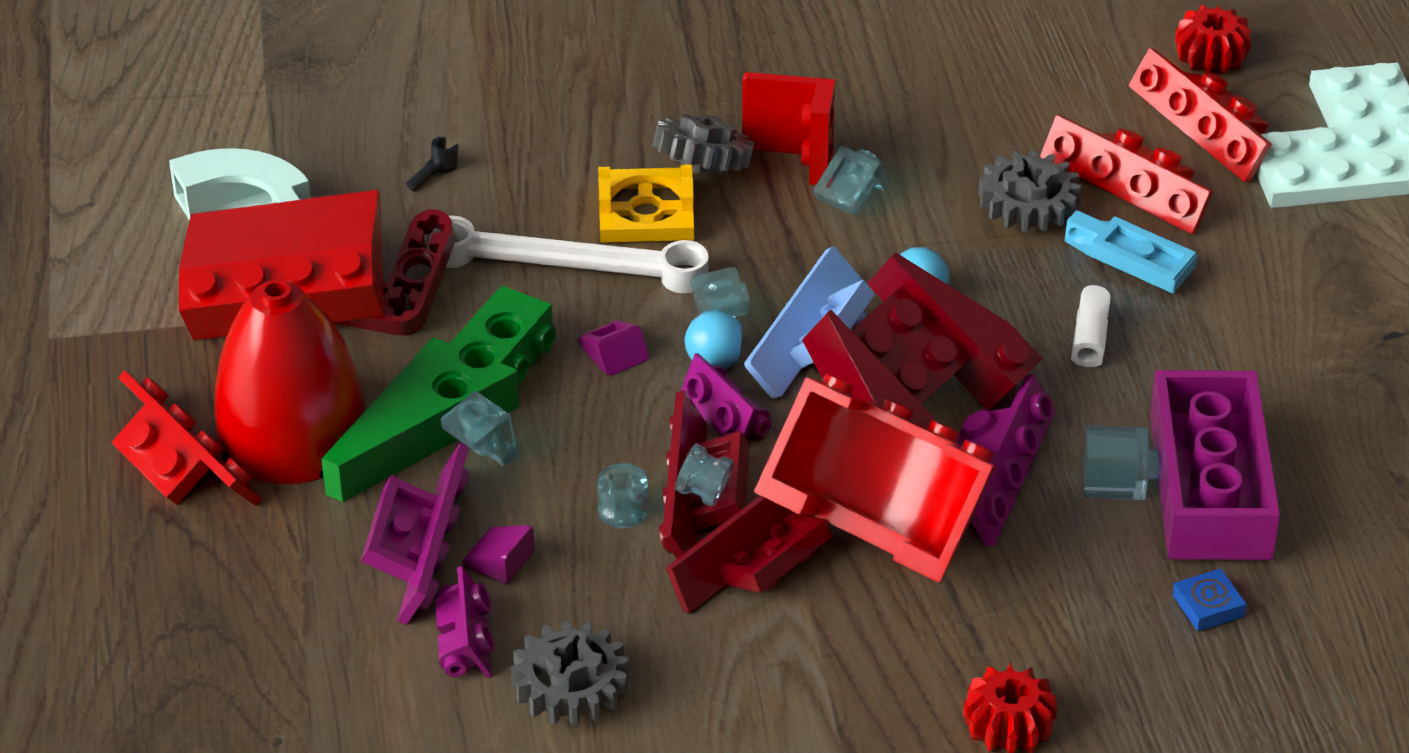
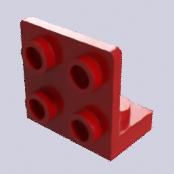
(791, 117)

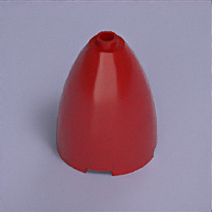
(284, 386)

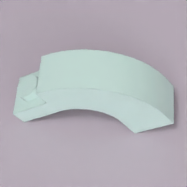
(234, 180)

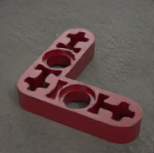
(420, 291)

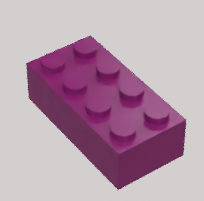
(1213, 465)

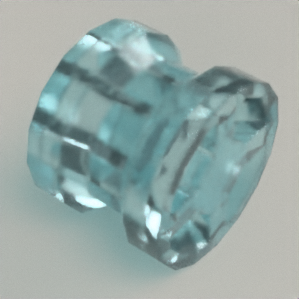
(704, 475)
(622, 495)

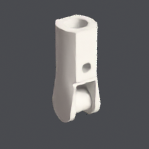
(1091, 327)

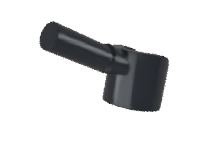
(441, 160)

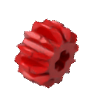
(1213, 39)
(1010, 709)

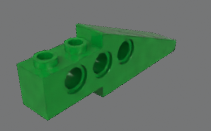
(405, 419)

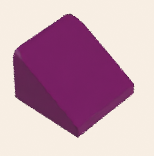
(615, 346)
(501, 552)

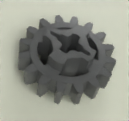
(703, 143)
(1029, 190)
(570, 672)

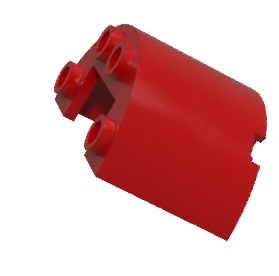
(877, 474)

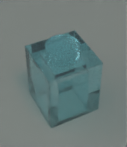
(1117, 462)

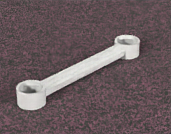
(580, 255)

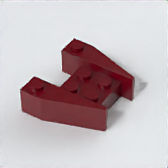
(919, 342)

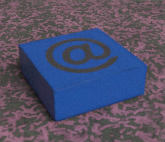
(1209, 599)

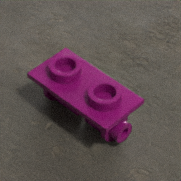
(722, 400)
(464, 626)

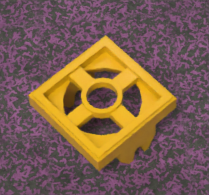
(646, 227)

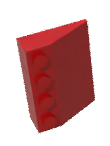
(317, 243)

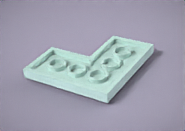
(1359, 152)

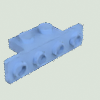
(827, 287)

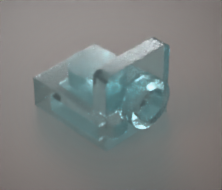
(850, 180)
(721, 292)
(482, 428)

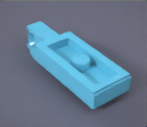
(1131, 250)

